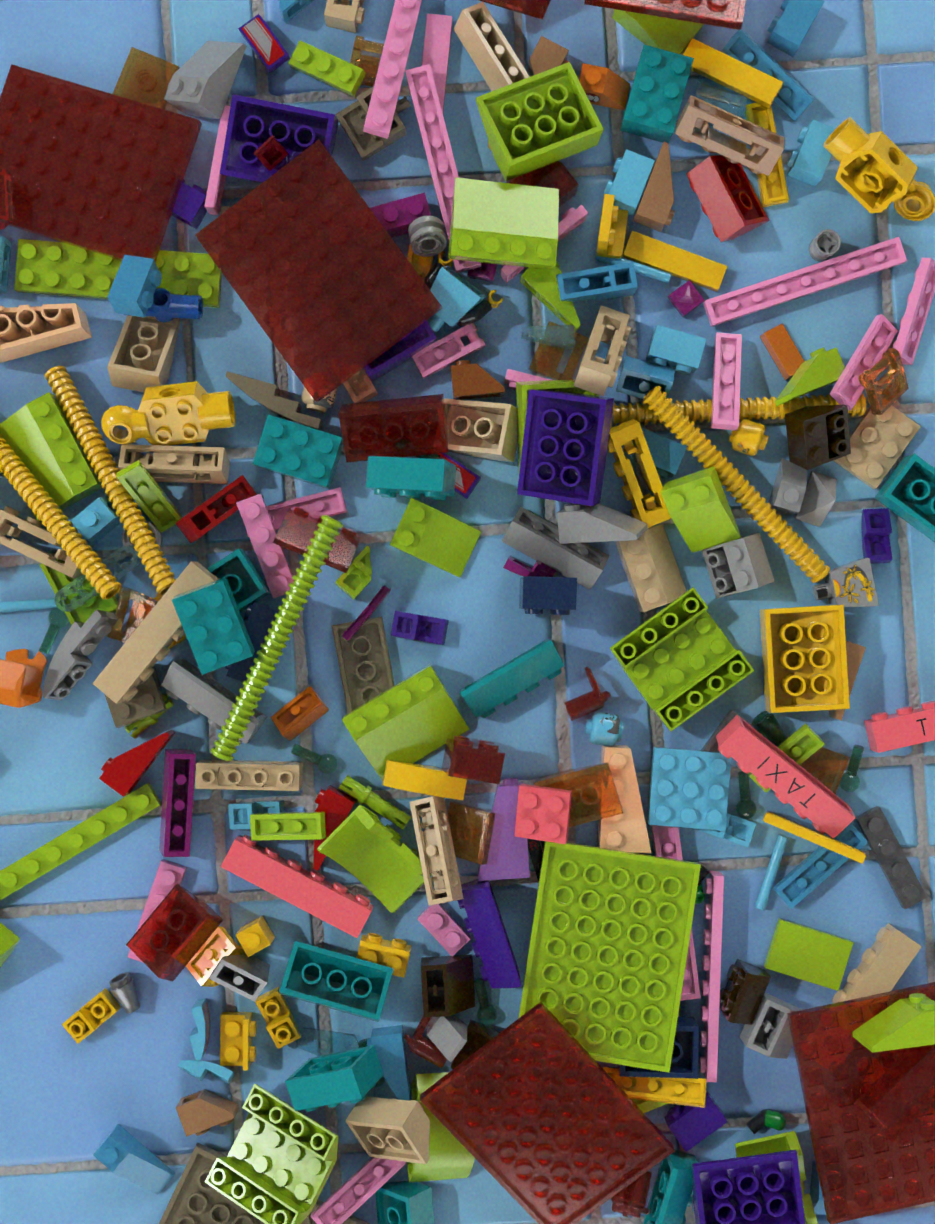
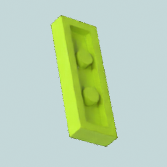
(327, 68)
(149, 496)
(798, 747)
(288, 826)

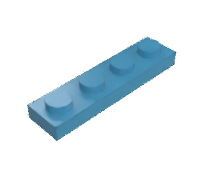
(792, 96)
(816, 868)

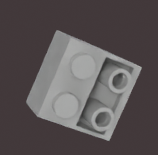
(738, 565)
(770, 1028)

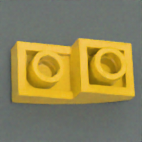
(91, 1015)
(278, 1017)

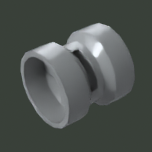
(828, 241)

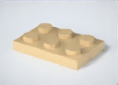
(878, 445)

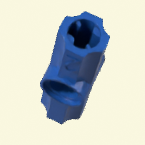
(171, 306)

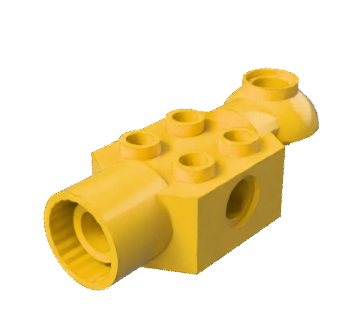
(878, 172)
(171, 415)

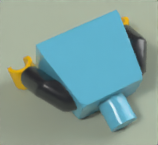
(459, 298)

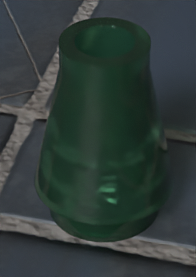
(769, 728)

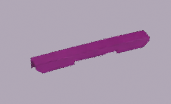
(357, 623)

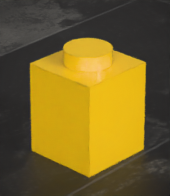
(255, 936)

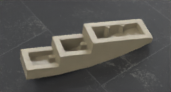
(268, 396)

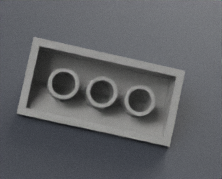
(206, 696)

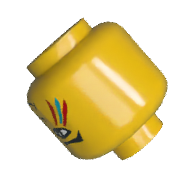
(749, 437)

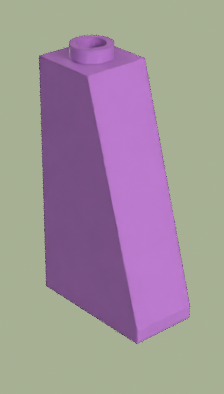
(507, 854)

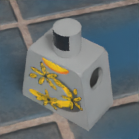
(849, 585)

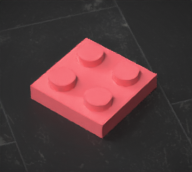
(543, 813)

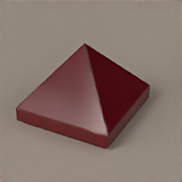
(271, 153)

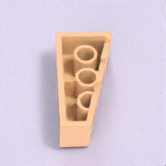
(40, 328)
(627, 830)

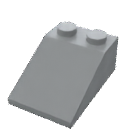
(206, 79)
(596, 524)

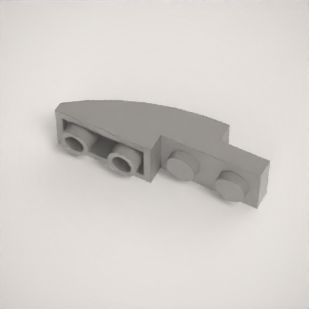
(72, 654)

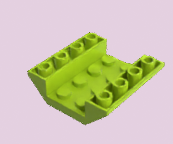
(680, 660)
(275, 1161)

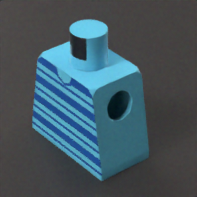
(96, 520)

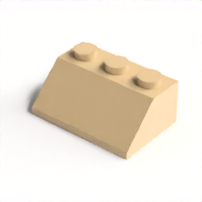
(651, 569)
(391, 1129)

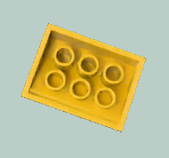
(804, 658)

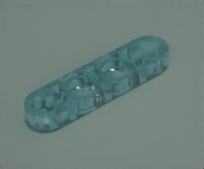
(84, 596)

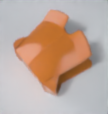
(21, 678)

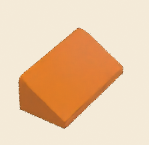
(782, 350)
(299, 713)

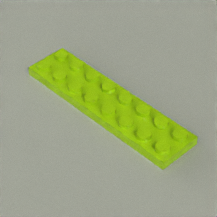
(77, 272)

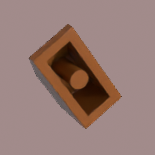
(473, 382)

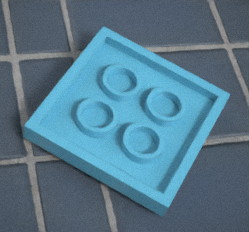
(689, 789)

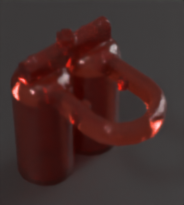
(587, 702)
(424, 1046)
(633, 1198)

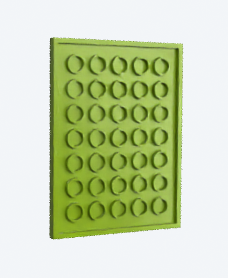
(612, 949)

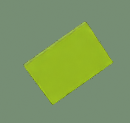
(59, 580)
(808, 954)

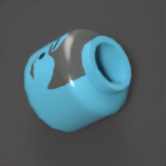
(604, 729)

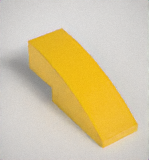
(423, 780)

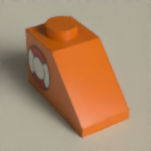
(604, 86)

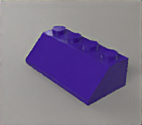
(490, 935)

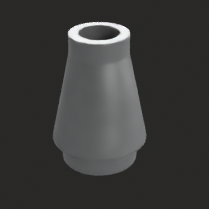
(125, 991)

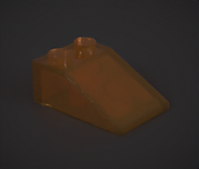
(592, 792)

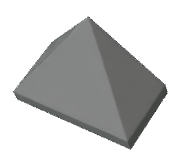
(818, 499)

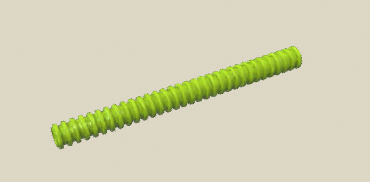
(276, 639)

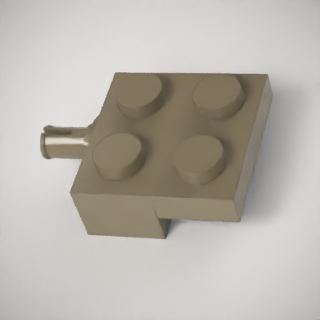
(353, 120)
(144, 704)

